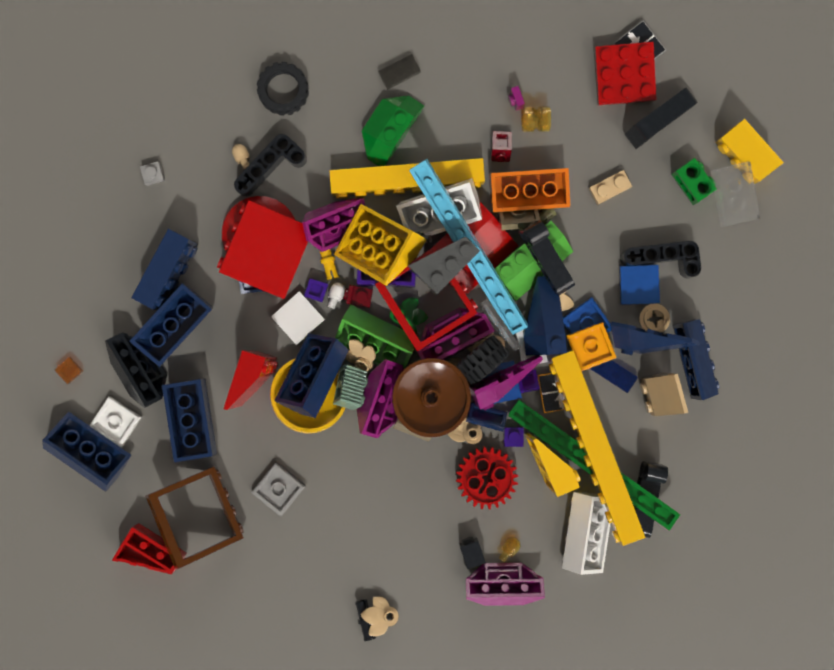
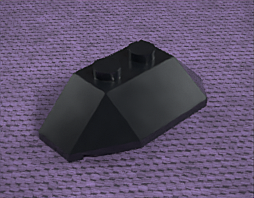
(135, 370)

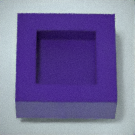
(316, 290)
(529, 382)
(513, 437)

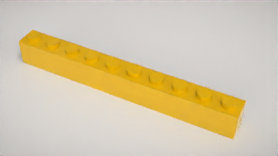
(597, 449)

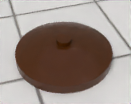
(431, 397)

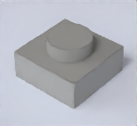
(152, 173)

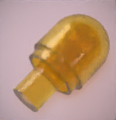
(510, 548)

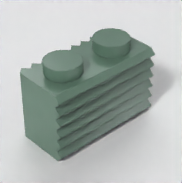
(350, 387)

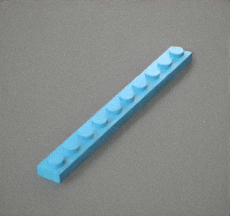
(458, 229)

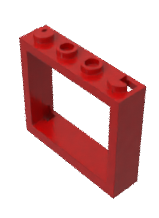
(459, 288)

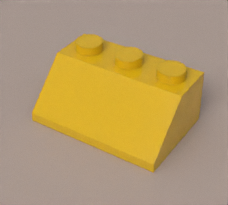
(745, 145)

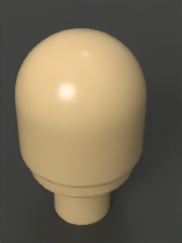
(241, 155)

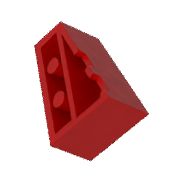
(145, 549)

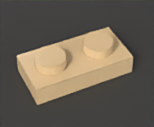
(610, 187)

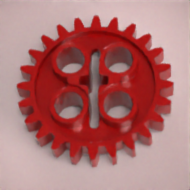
(502, 484)

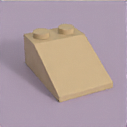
(663, 394)

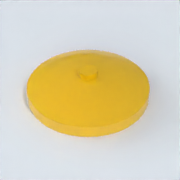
(326, 417)

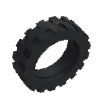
(270, 73)

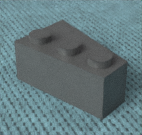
(443, 265)

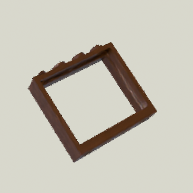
(166, 532)

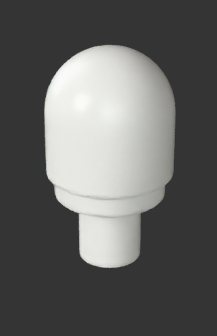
(336, 294)

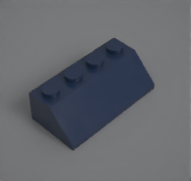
(171, 324)
(696, 361)
(312, 374)
(86, 451)

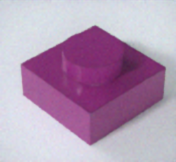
(515, 98)

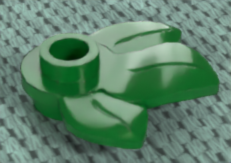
(412, 314)

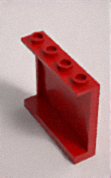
(264, 249)

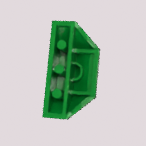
(389, 127)

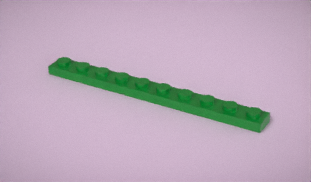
(570, 449)

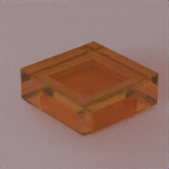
(68, 370)

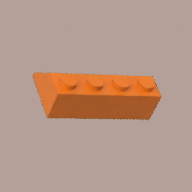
(529, 190)

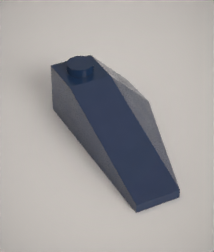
(546, 326)
(637, 340)

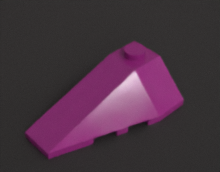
(497, 385)

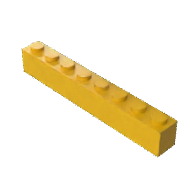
(399, 179)

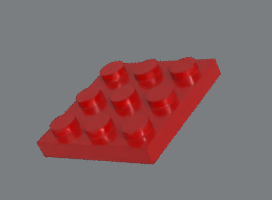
(625, 73)

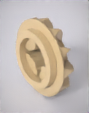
(659, 311)

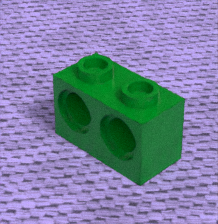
(690, 184)

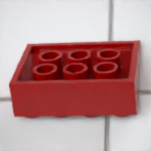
(494, 242)
(251, 373)

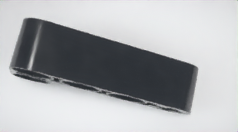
(660, 118)
(267, 168)
(536, 239)
(659, 256)
(650, 478)

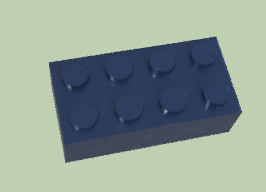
(165, 270)
(189, 420)

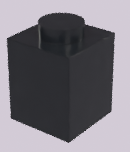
(472, 552)

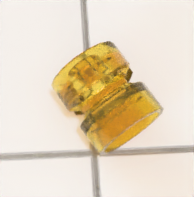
(536, 119)

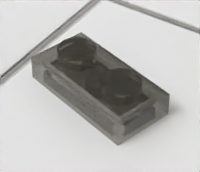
(399, 71)

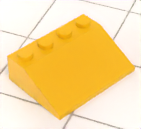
(378, 245)
(556, 473)

